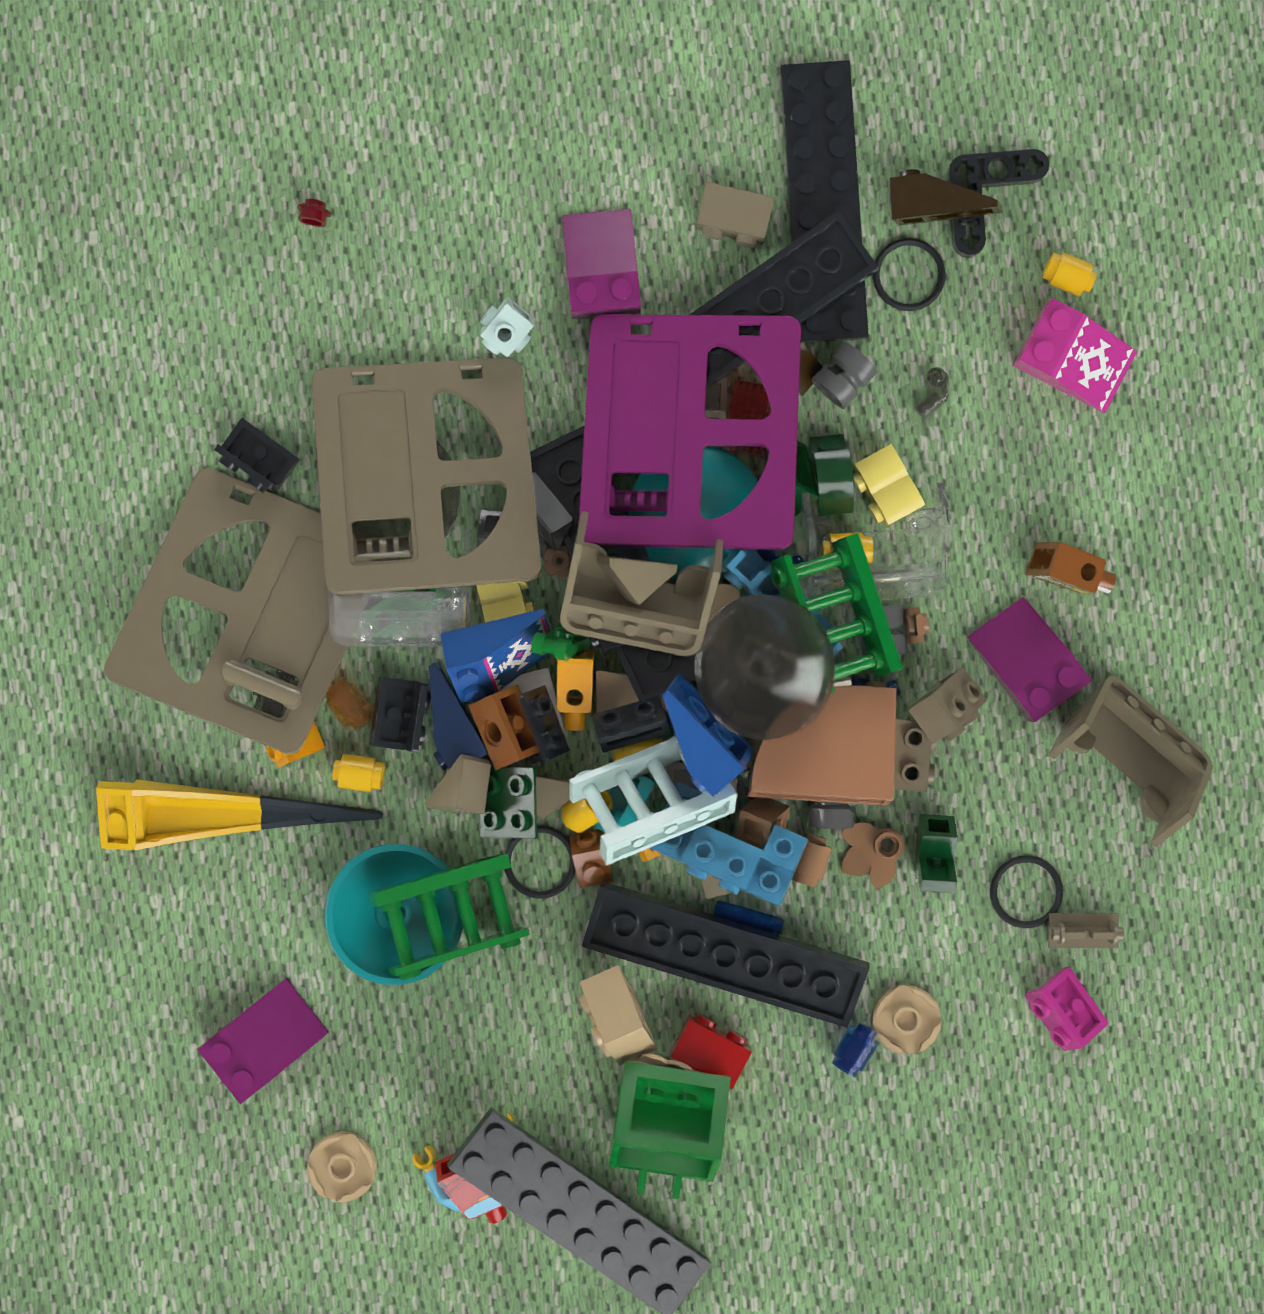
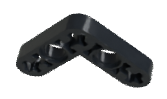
(981, 178)

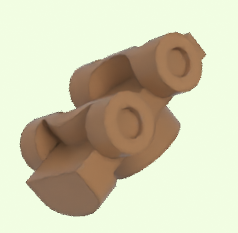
(915, 625)

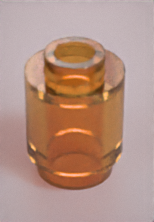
(348, 705)

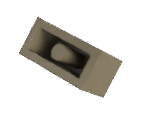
(734, 214)

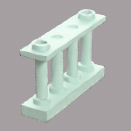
(650, 827)

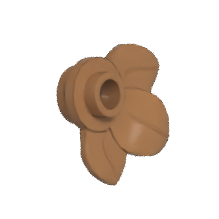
(866, 853)

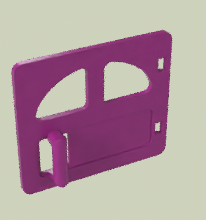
(651, 420)

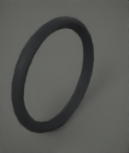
(941, 274)
(1025, 859)
(541, 894)

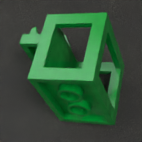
(669, 1123)

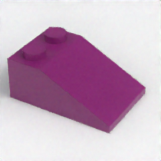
(601, 263)
(1028, 660)
(263, 1041)

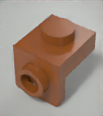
(587, 859)

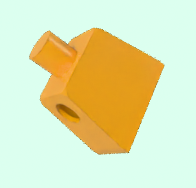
(575, 675)

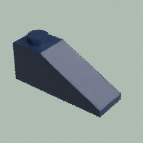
(452, 725)

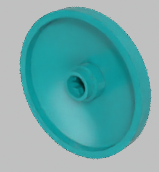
(724, 487)
(363, 933)

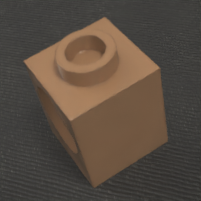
(758, 820)

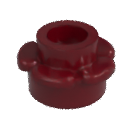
(313, 213)

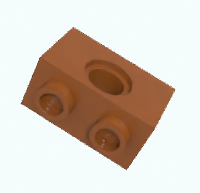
(504, 727)

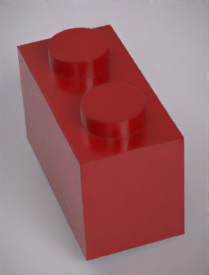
(710, 1049)

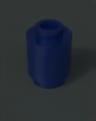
(855, 1049)

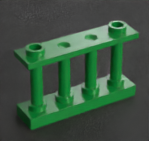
(859, 590)
(424, 890)

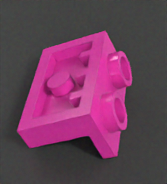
(1067, 1010)

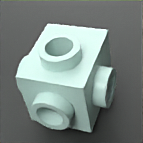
(508, 316)

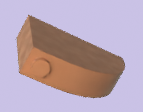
(838, 756)

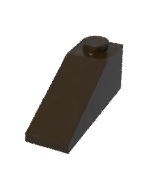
(929, 199)

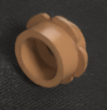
(550, 565)

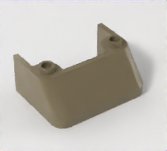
(666, 621)
(1145, 749)

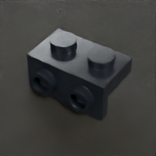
(258, 456)
(399, 714)
(543, 724)
(630, 724)

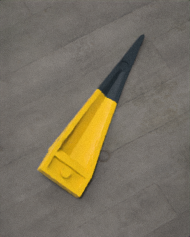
(165, 813)

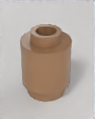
(813, 861)

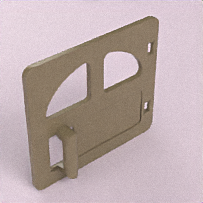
(384, 464)
(273, 619)

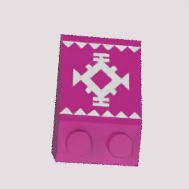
(1075, 355)

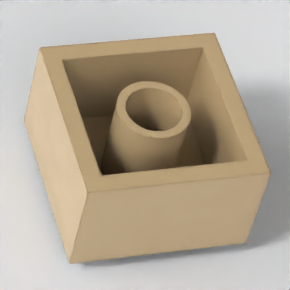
(616, 1016)

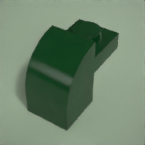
(832, 474)
(935, 853)

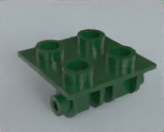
(510, 804)

